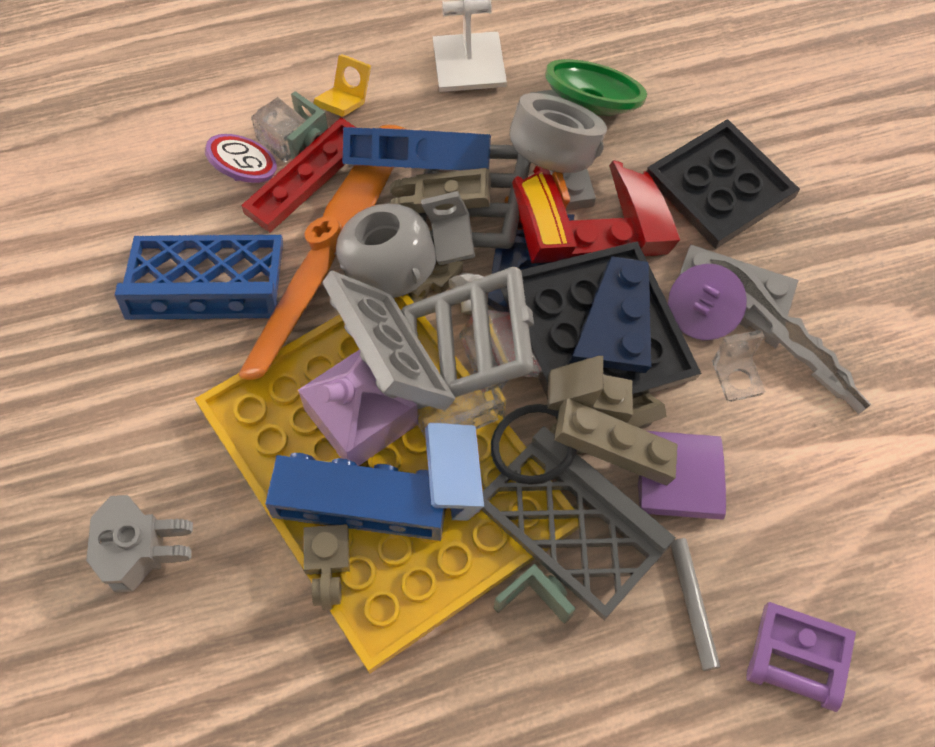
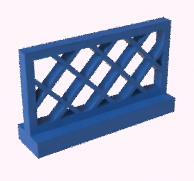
(200, 297)

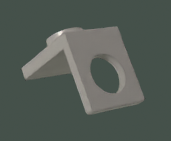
(450, 228)

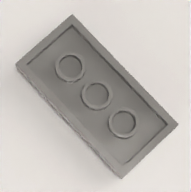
(387, 343)

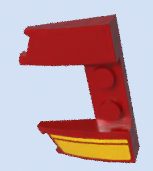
(555, 238)

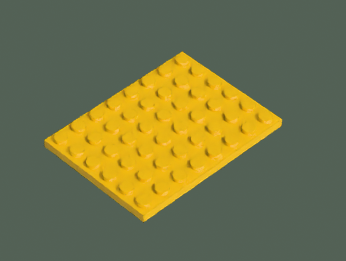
(395, 582)

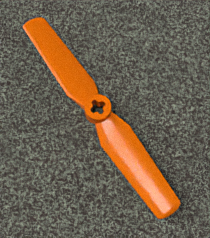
(355, 194)

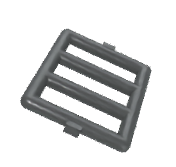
(508, 211)

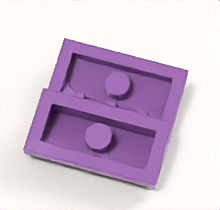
(698, 484)

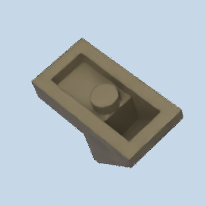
(588, 386)

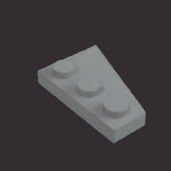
(779, 287)

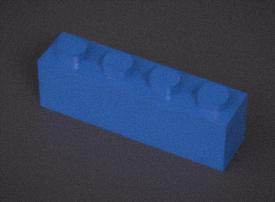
(354, 495)

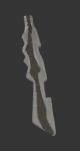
(795, 338)

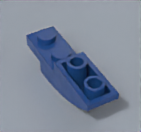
(416, 148)

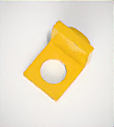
(344, 97)

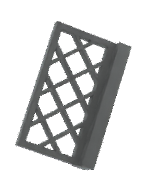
(605, 503)

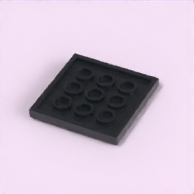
(561, 301)

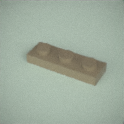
(616, 442)

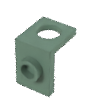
(310, 129)
(547, 588)

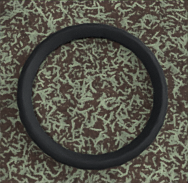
(525, 479)

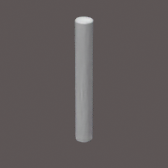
(695, 605)

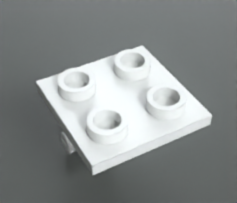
(468, 58)

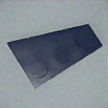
(619, 319)

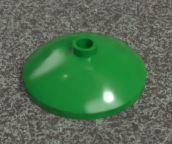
(595, 86)

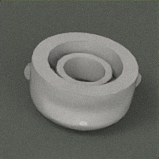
(556, 133)
(387, 248)

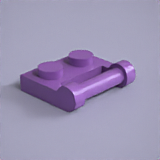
(808, 643)

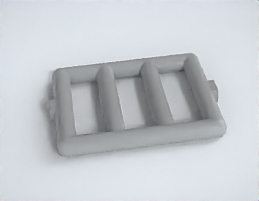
(476, 290)

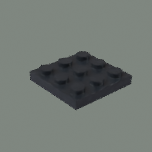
(722, 183)

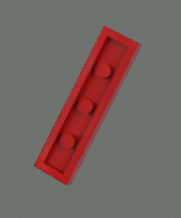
(298, 179)

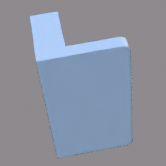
(454, 469)

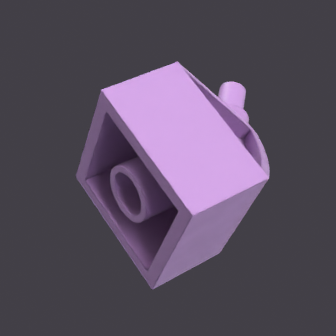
(354, 411)

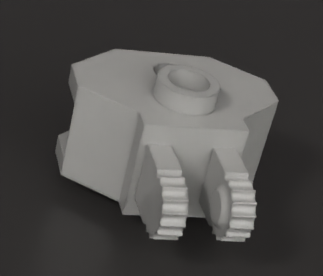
(131, 543)

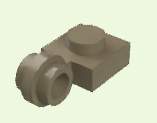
(326, 553)

